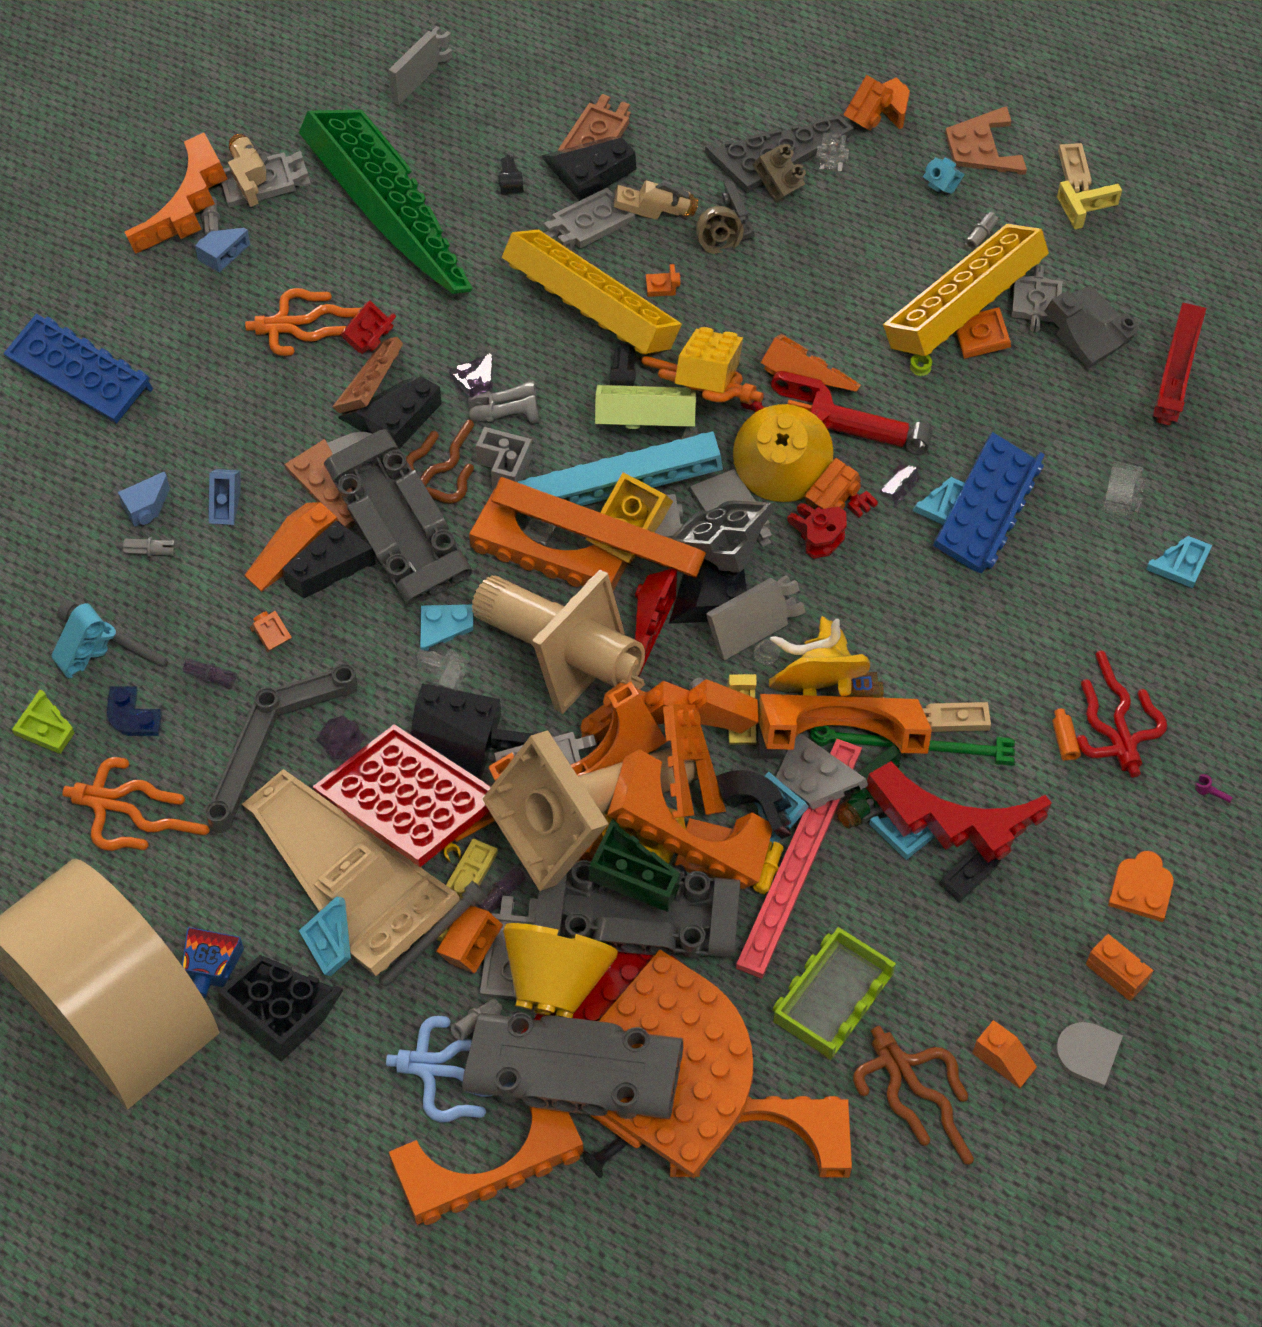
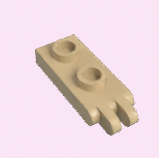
(1075, 166)
(958, 716)

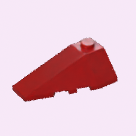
(653, 606)

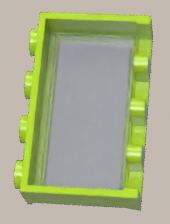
(833, 992)

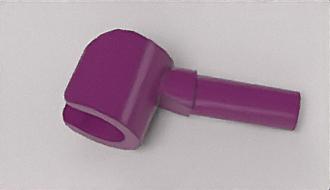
(1208, 788)

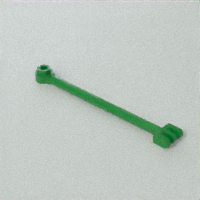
(1000, 751)

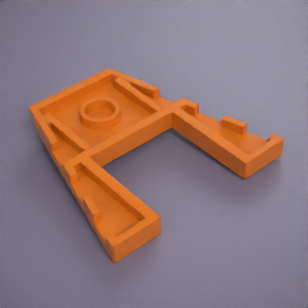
(689, 744)

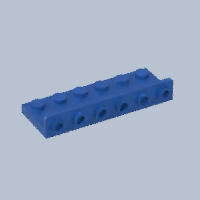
(77, 367)
(988, 504)

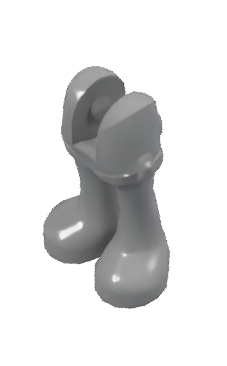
(484, 407)

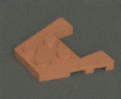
(974, 146)

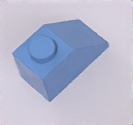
(222, 247)
(224, 495)
(145, 499)

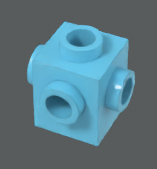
(943, 175)

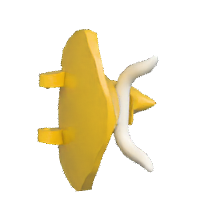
(822, 663)

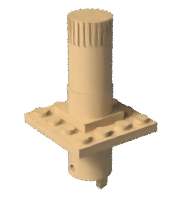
(570, 640)

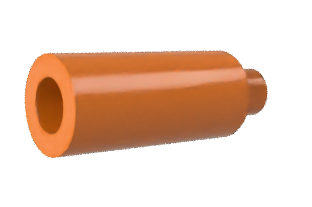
(1065, 736)

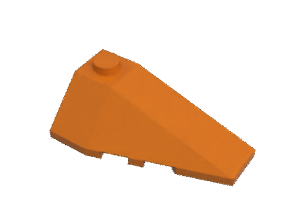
(791, 357)
(289, 540)

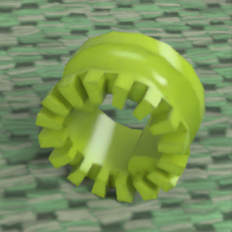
(921, 371)

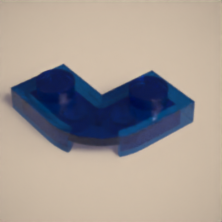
(126, 718)

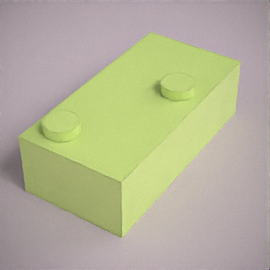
(645, 406)

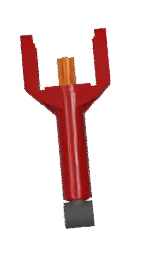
(850, 420)

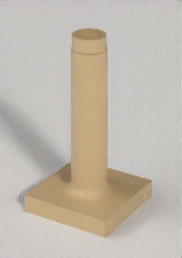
(552, 811)

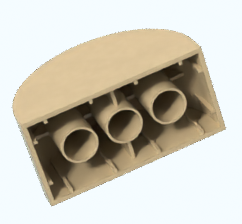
(103, 980)

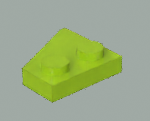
(44, 725)

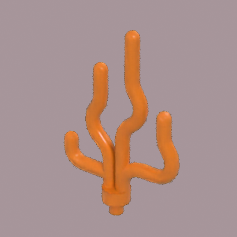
(286, 324)
(746, 392)
(101, 798)

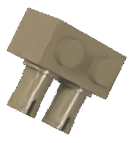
(779, 173)

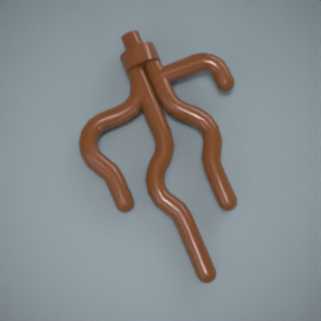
(454, 451)
(898, 1061)

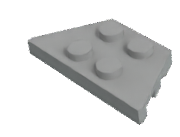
(816, 774)

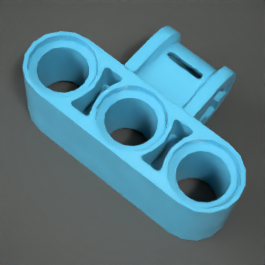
(81, 639)

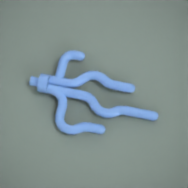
(426, 1066)

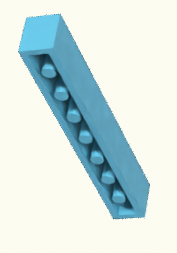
(651, 466)

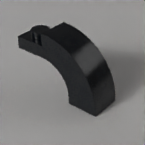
(750, 787)

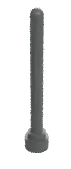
(65, 610)
(472, 895)

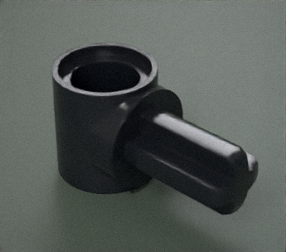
(510, 178)

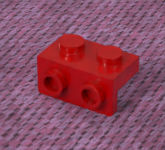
(367, 327)

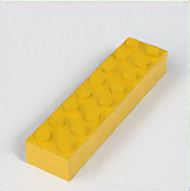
(966, 289)
(591, 291)

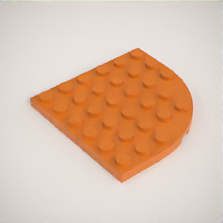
(714, 1062)

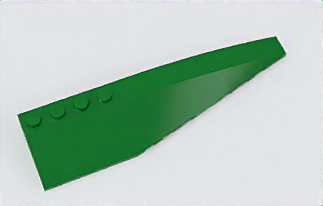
(381, 188)

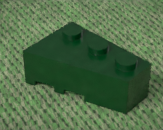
(633, 870)

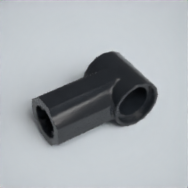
(623, 369)

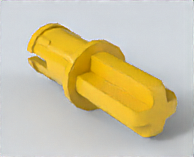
(770, 867)

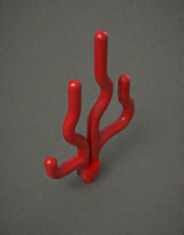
(1123, 744)

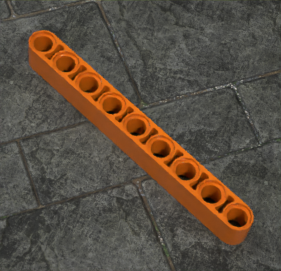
(598, 527)

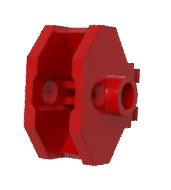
(821, 530)

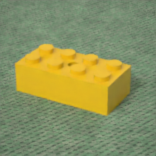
(709, 360)

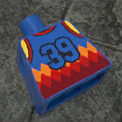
(210, 957)

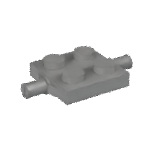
(1032, 297)

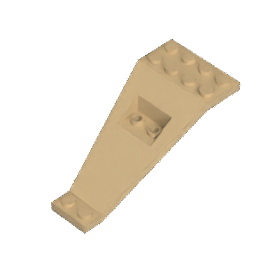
(332, 856)

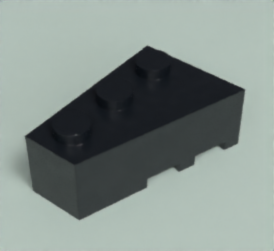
(326, 560)

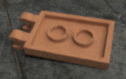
(598, 123)

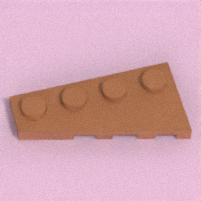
(369, 377)
(312, 475)

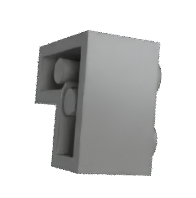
(505, 454)

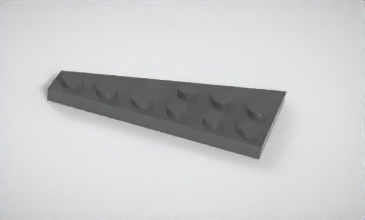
(738, 157)

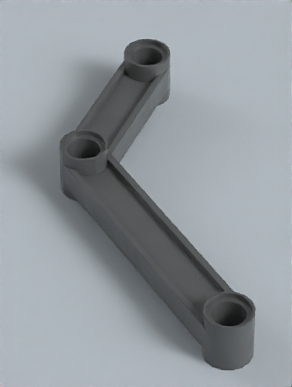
(257, 731)

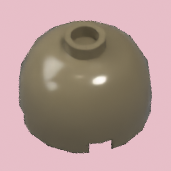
(719, 225)

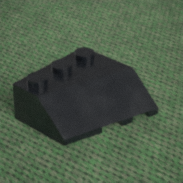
(592, 165)
(397, 409)
(706, 593)
(456, 725)
(277, 1004)

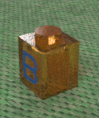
(867, 686)

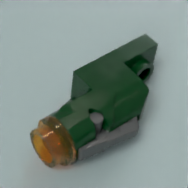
(861, 805)

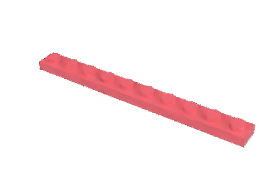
(791, 876)

